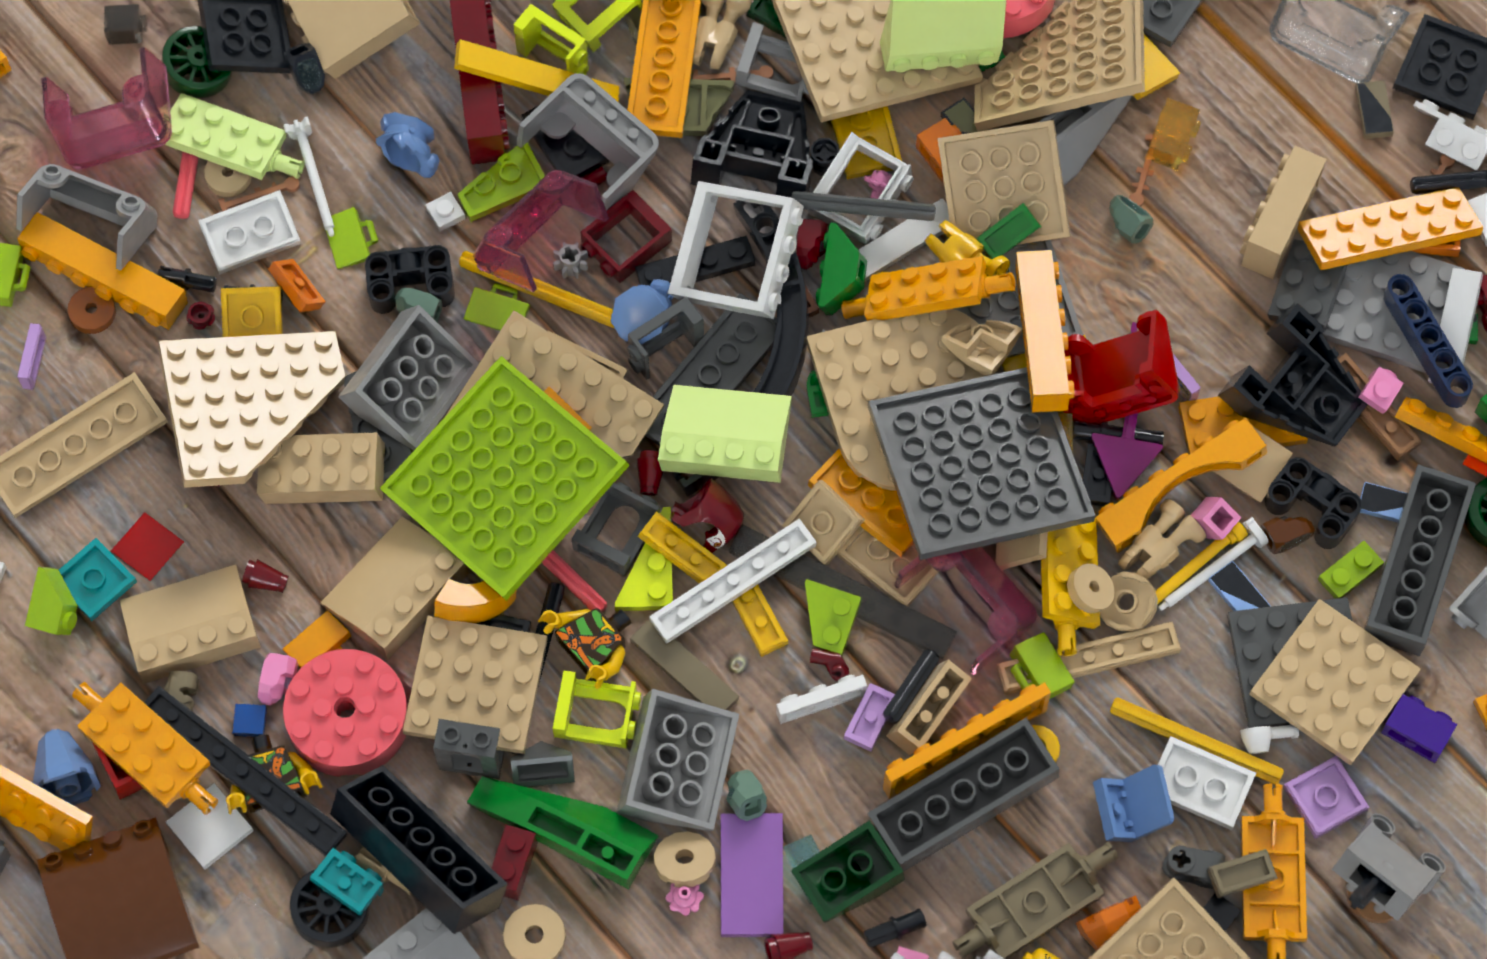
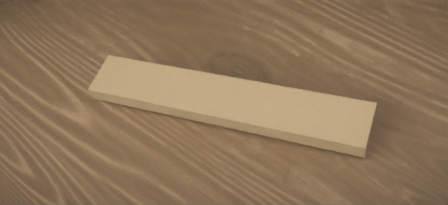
(1107, 654)

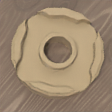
(1144, 603)
(682, 845)
(534, 917)

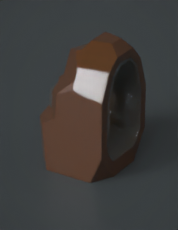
(1287, 533)

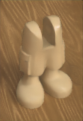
(716, 34)
(1159, 551)

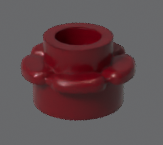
(200, 308)

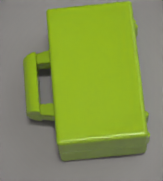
(349, 241)
(10, 266)
(493, 309)
(1041, 664)

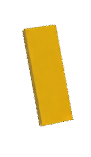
(680, 548)
(760, 621)

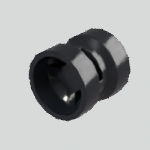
(824, 150)

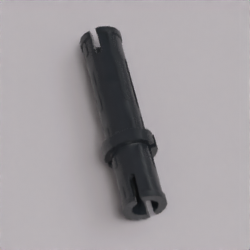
(1084, 431)

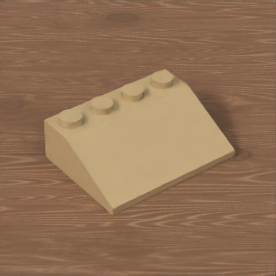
(394, 587)
(189, 624)

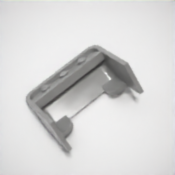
(603, 123)
(92, 197)

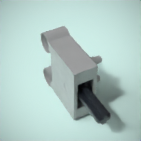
(1384, 871)

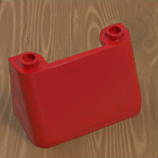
(1123, 372)

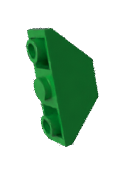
(841, 271)

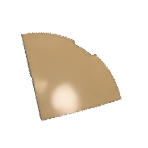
(983, 345)

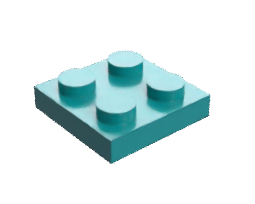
(96, 579)

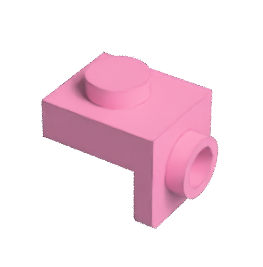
(1381, 389)

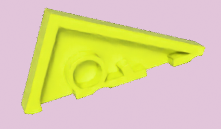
(649, 581)

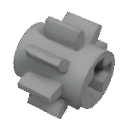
(570, 252)

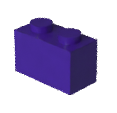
(1419, 727)

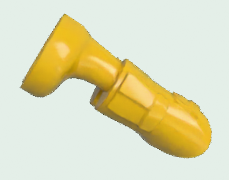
(961, 246)

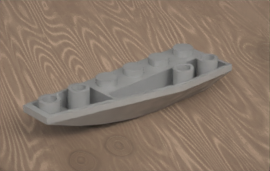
(1081, 132)

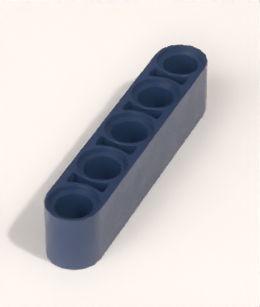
(1426, 353)

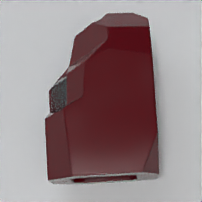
(810, 242)

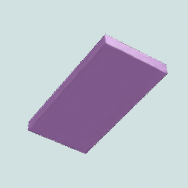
(752, 876)

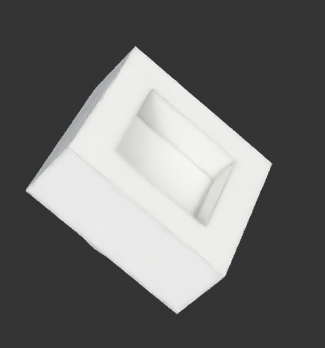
(445, 211)

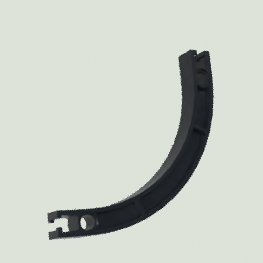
(792, 323)

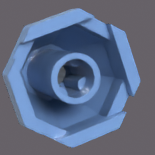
(64, 768)

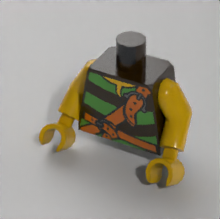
(590, 640)
(284, 765)

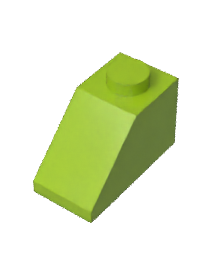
(51, 604)

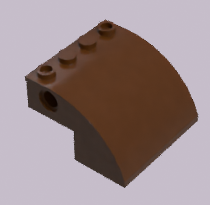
(118, 897)

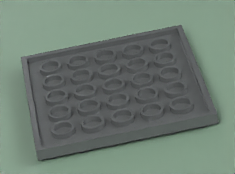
(978, 464)

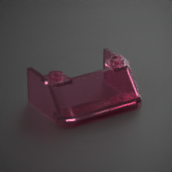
(117, 129)
(499, 246)
(1012, 610)

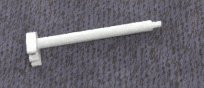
(300, 132)
(1255, 537)

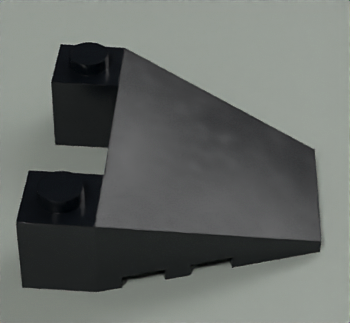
(760, 140)
(1306, 390)

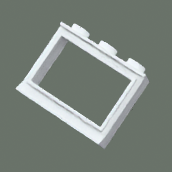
(899, 182)

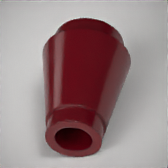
(649, 472)
(264, 577)
(787, 945)

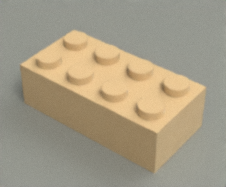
(1281, 211)
(324, 469)

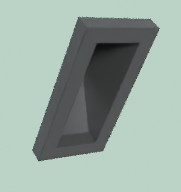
(543, 766)

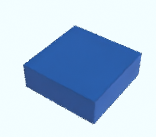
(249, 720)

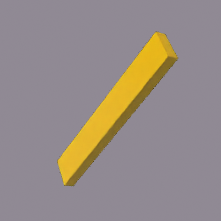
(515, 70)

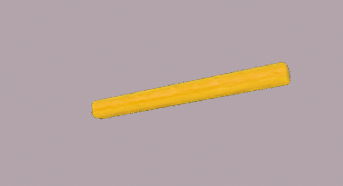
(550, 294)
(1167, 728)

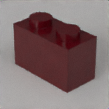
(514, 859)

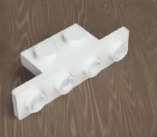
(1453, 137)

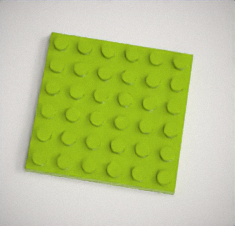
(504, 477)

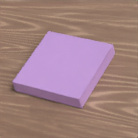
(1326, 797)

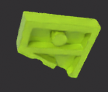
(831, 615)

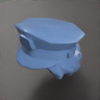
(407, 142)
(639, 306)

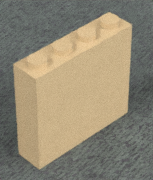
(351, 29)

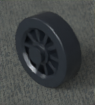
(328, 910)

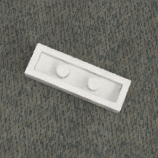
(820, 698)

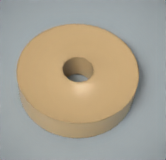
(222, 185)
(1080, 593)

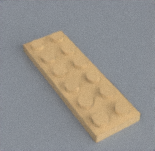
(77, 444)

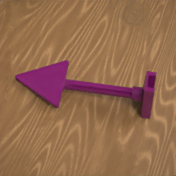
(1124, 456)

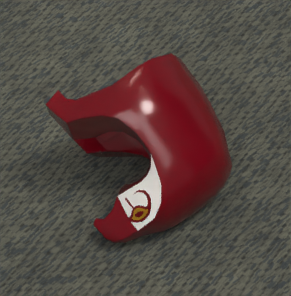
(714, 507)

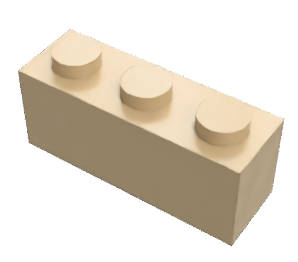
(929, 707)

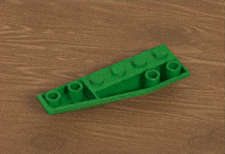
(570, 827)

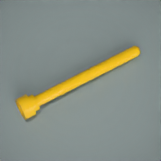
(1236, 535)

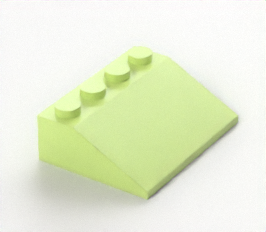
(942, 33)
(725, 433)

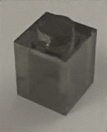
(124, 24)

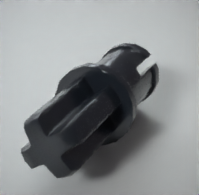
(187, 279)
(895, 928)

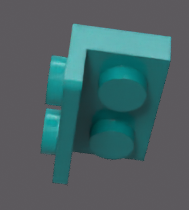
(347, 881)

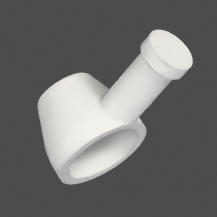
(1258, 739)

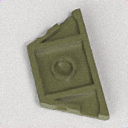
(704, 103)

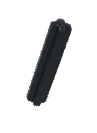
(1440, 182)
(910, 686)

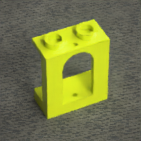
(599, 25)
(529, 33)
(623, 695)

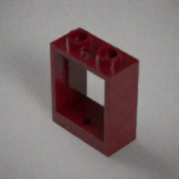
(645, 216)

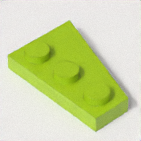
(502, 184)

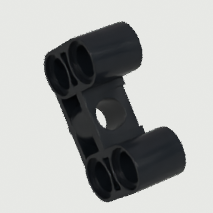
(405, 268)
(1320, 491)

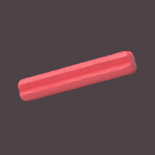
(185, 186)
(574, 582)

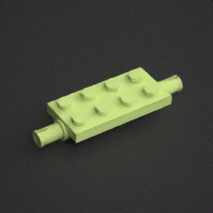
(229, 139)

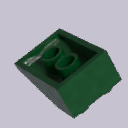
(849, 873)

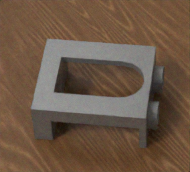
(761, 43)

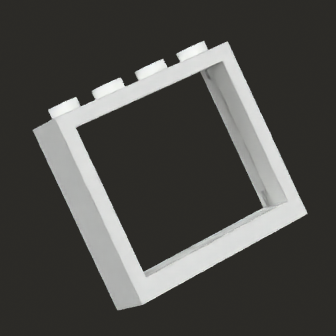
(695, 240)

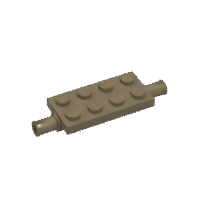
(1035, 901)

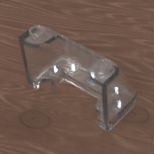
(1338, 34)

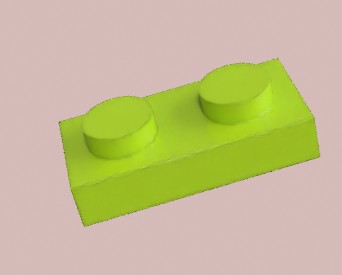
(1350, 570)

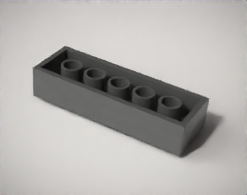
(1419, 559)
(964, 794)

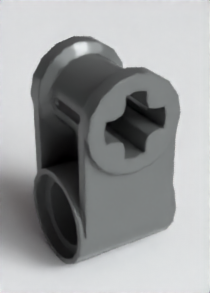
(1194, 863)

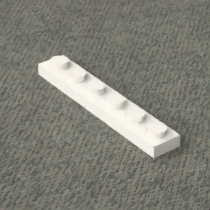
(732, 581)

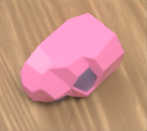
(275, 677)

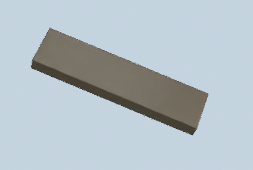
(684, 668)

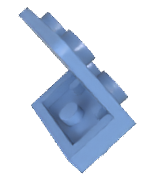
(1134, 804)

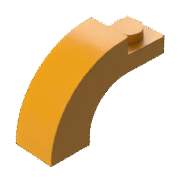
(470, 602)

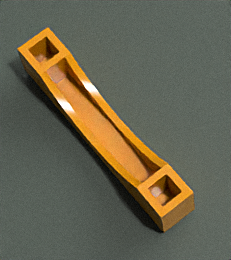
(1231, 450)

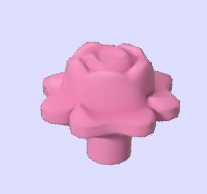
(877, 182)
(684, 899)

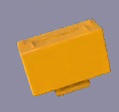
(320, 637)

